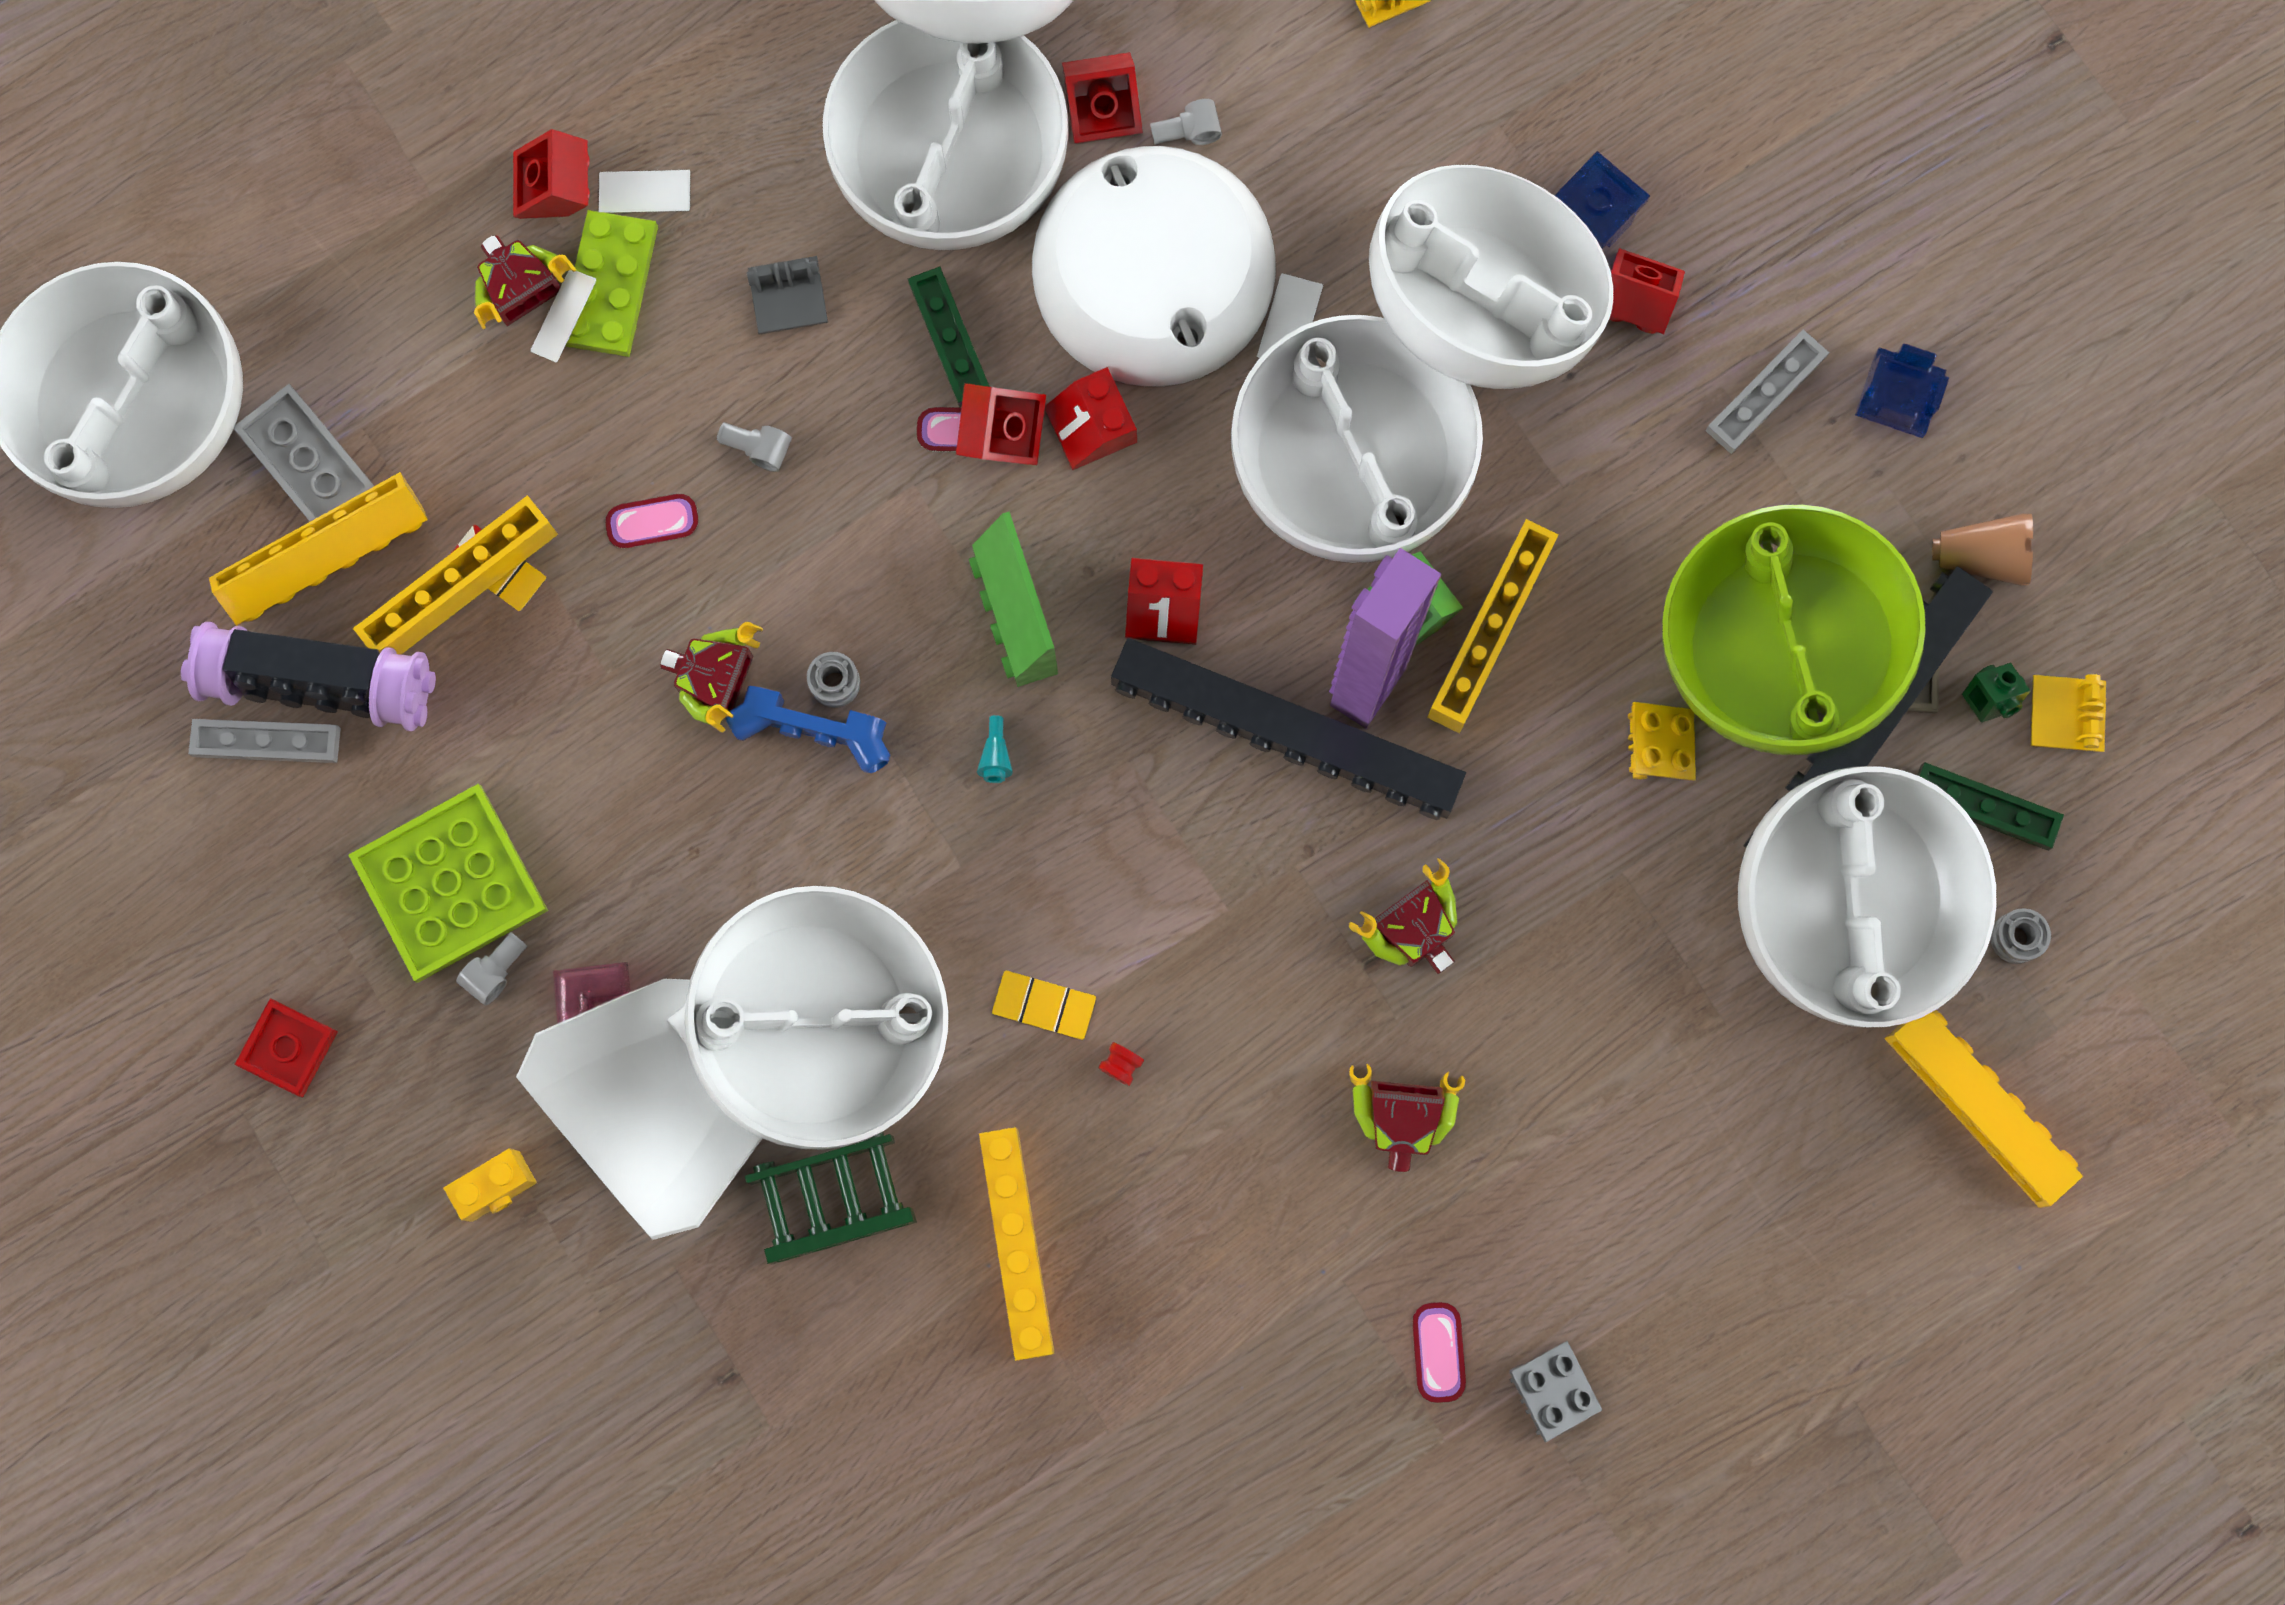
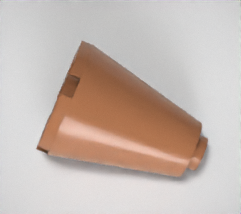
(1989, 549)

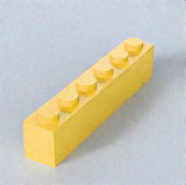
(318, 549)
(457, 579)
(1492, 626)
(1985, 1108)
(1016, 1244)

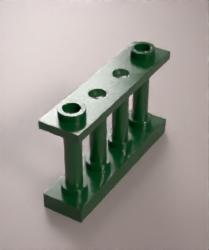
(820, 1233)

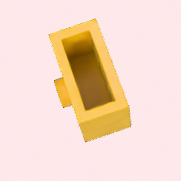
(490, 1186)

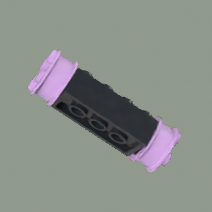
(308, 673)

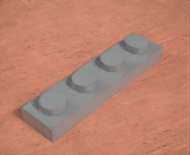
(1767, 391)
(264, 740)

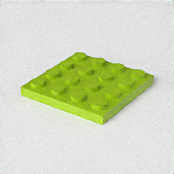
(448, 883)

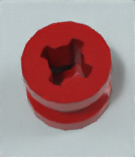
(1121, 1064)

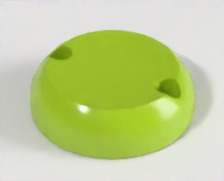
(1794, 630)

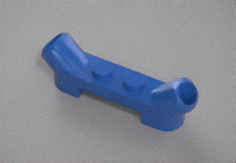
(860, 733)

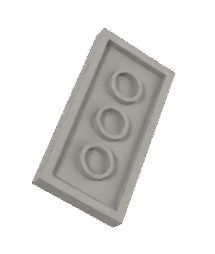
(302, 454)

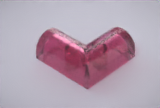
(583, 986)

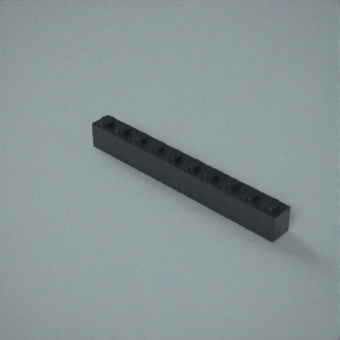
(1947, 616)
(1287, 728)

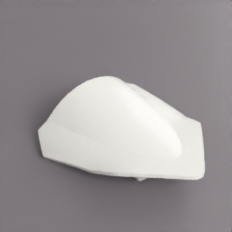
(635, 1106)

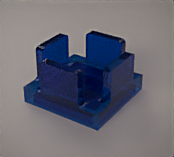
(1603, 199)
(1903, 389)

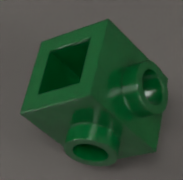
(1996, 692)

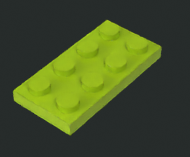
(619, 256)

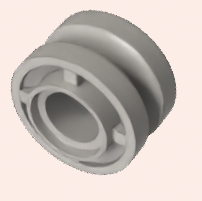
(833, 663)
(2036, 930)

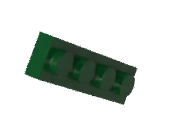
(947, 331)
(1997, 808)

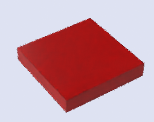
(286, 1048)

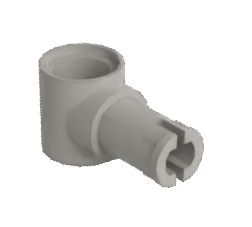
(1196, 124)
(763, 447)
(486, 976)

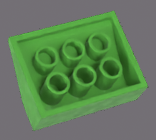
(1014, 604)

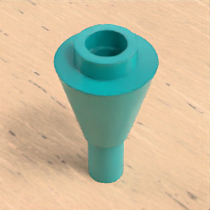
(995, 760)

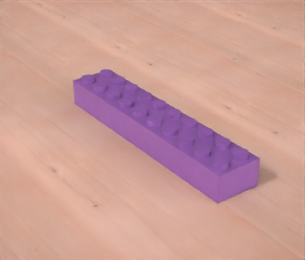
(1382, 635)

